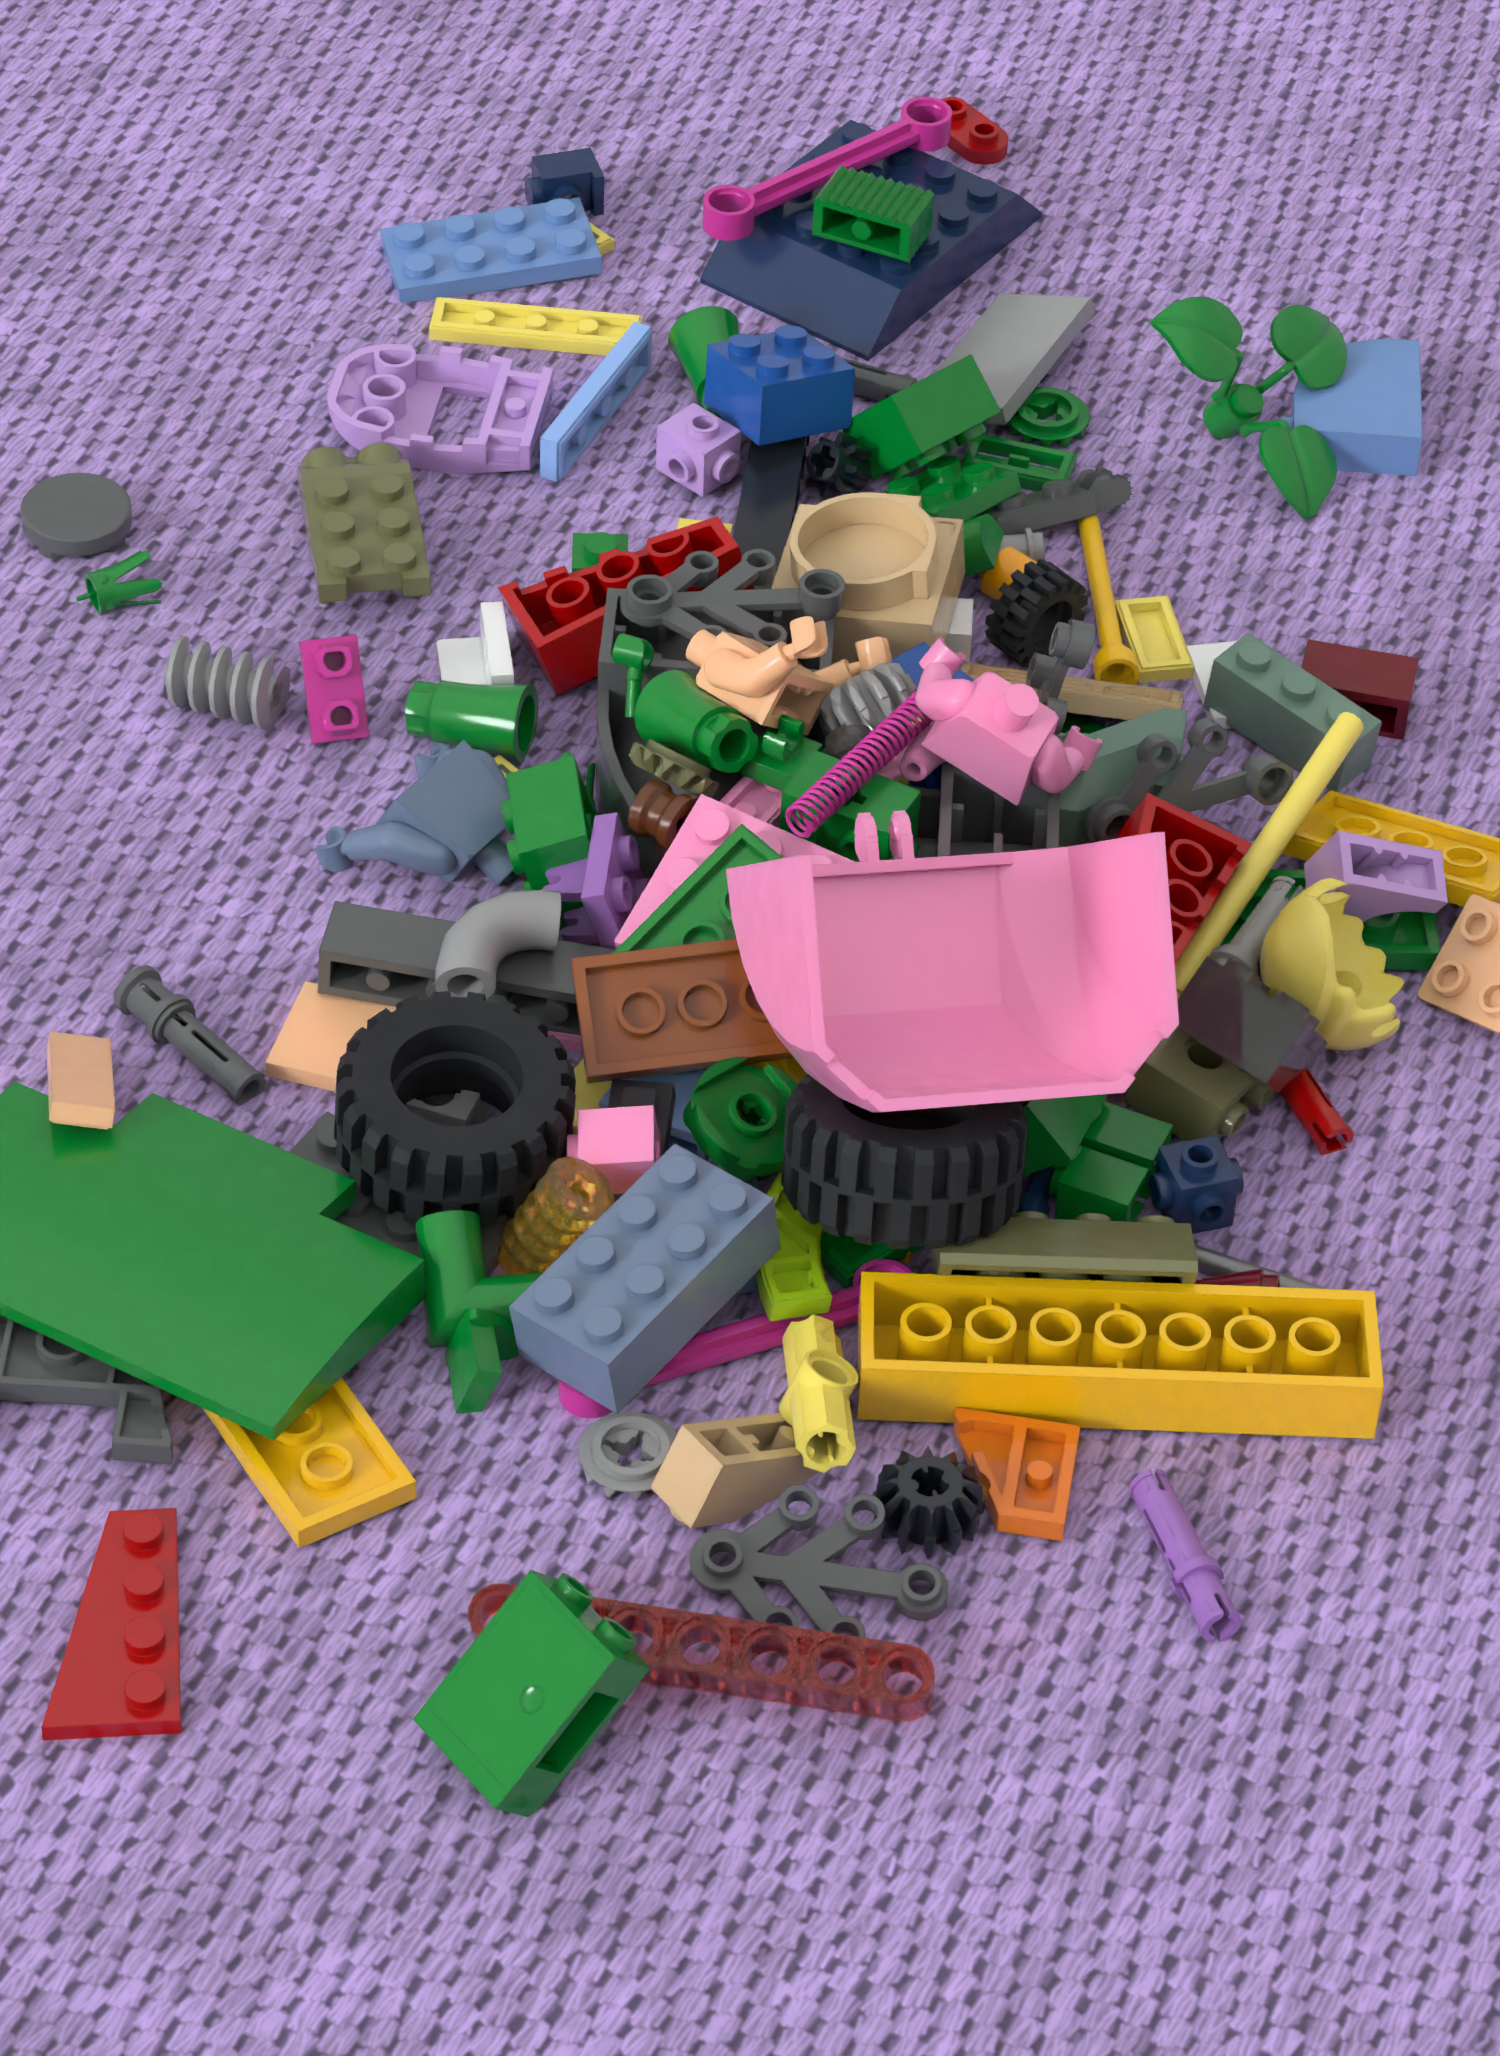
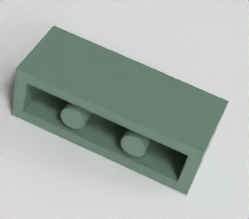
(1284, 707)

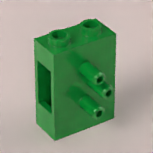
(532, 1692)

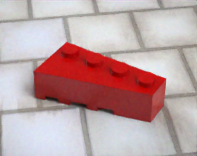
(565, 613)
(1197, 861)

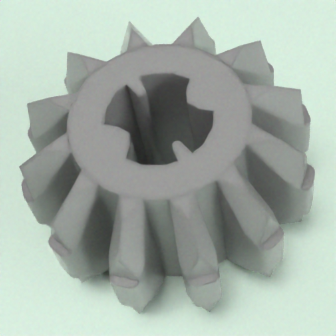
(868, 698)

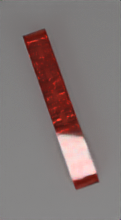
(742, 1642)

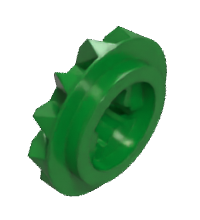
(1070, 421)

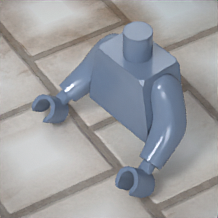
(437, 822)

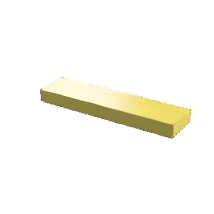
(528, 326)

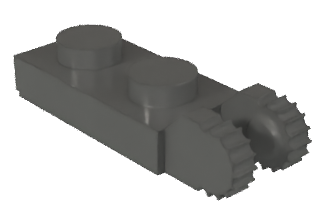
(1062, 501)

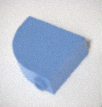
(1371, 410)

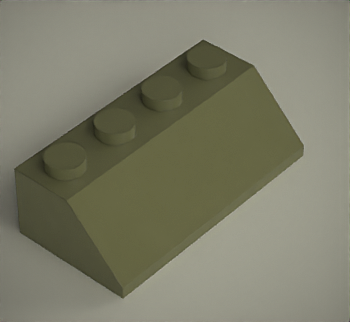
(1077, 1249)

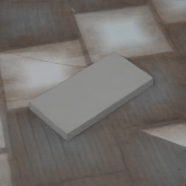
(1020, 343)

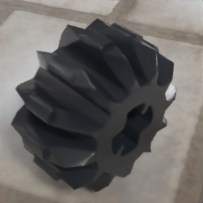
(930, 1502)

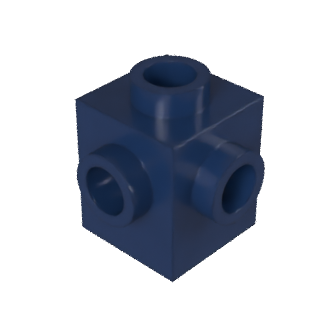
(1196, 1184)

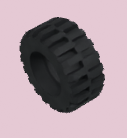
(440, 1050)
(905, 1172)

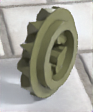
(674, 768)

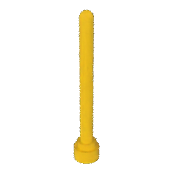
(1114, 660)

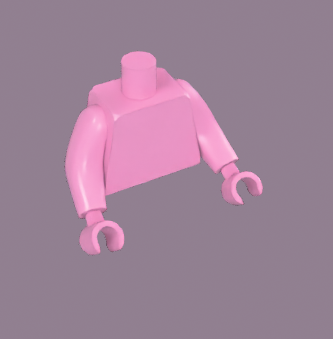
(997, 729)

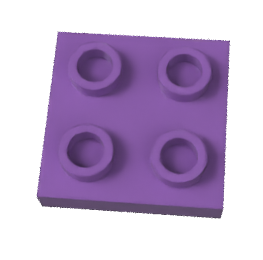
(605, 882)

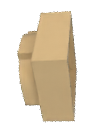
(895, 565)

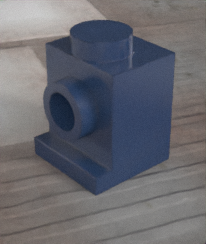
(567, 176)

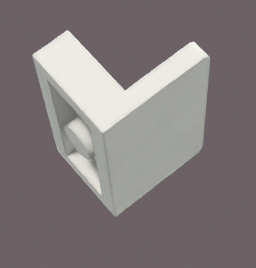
(480, 658)

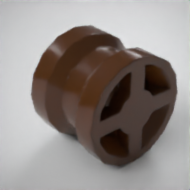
(659, 812)

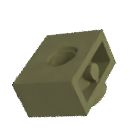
(1194, 1089)

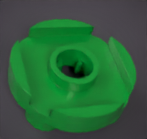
(721, 1132)

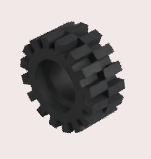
(1031, 609)

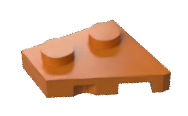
(1022, 1469)

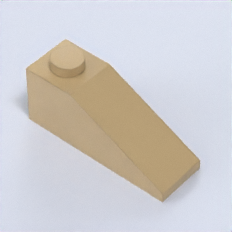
(729, 1468)

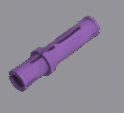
(1193, 1571)

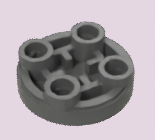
(76, 515)

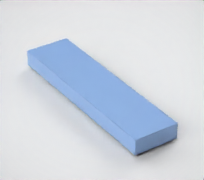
(595, 402)

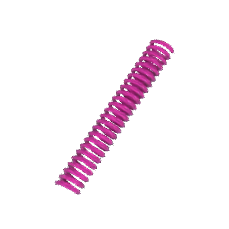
(866, 775)

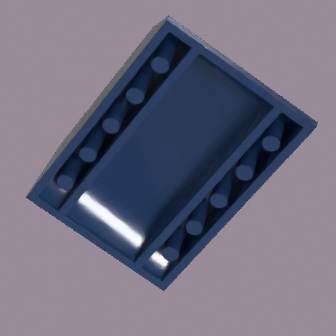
(855, 294)

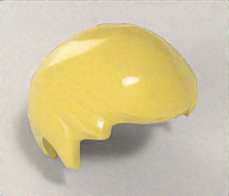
(1327, 967)

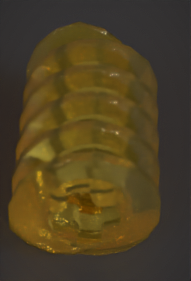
(554, 1216)

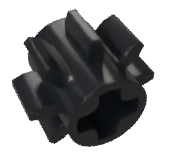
(838, 466)

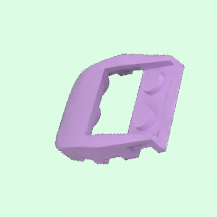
(394, 396)

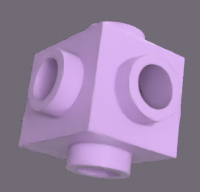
(698, 449)

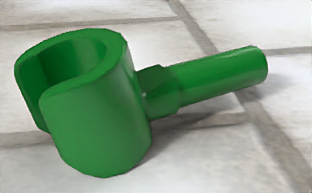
(637, 656)

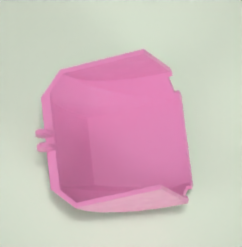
(962, 969)

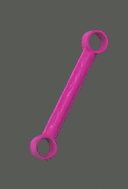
(732, 209)
(735, 1341)

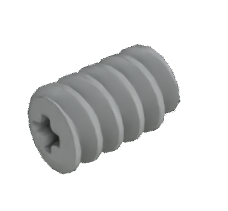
(223, 686)

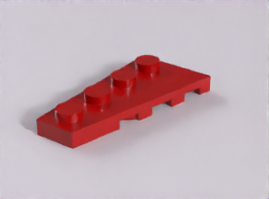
(125, 1640)

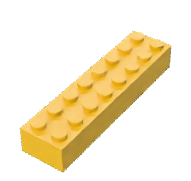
(1120, 1354)

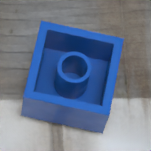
(779, 385)

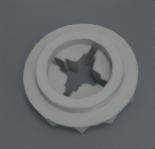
(616, 1436)

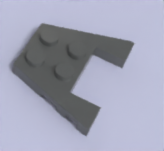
(50, 1372)

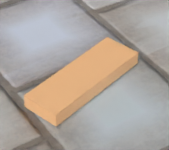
(80, 1080)

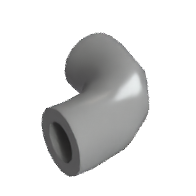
(492, 932)

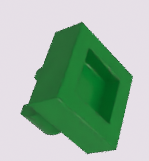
(780, 753)

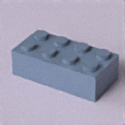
(645, 1277)

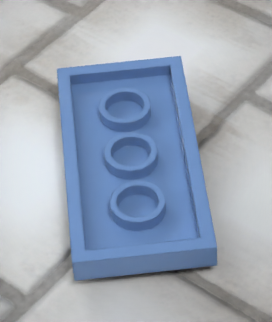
(491, 250)

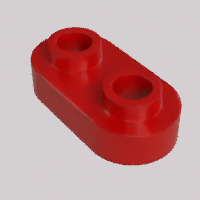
(975, 135)

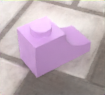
(1381, 875)

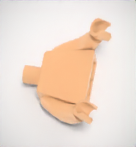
(769, 680)

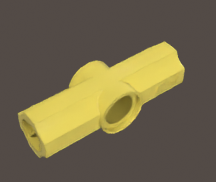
(818, 1394)

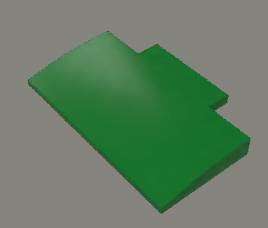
(192, 1257)

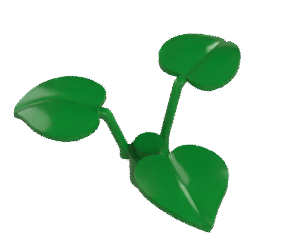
(1206, 341)

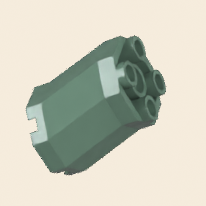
(1114, 767)

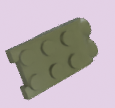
(362, 523)

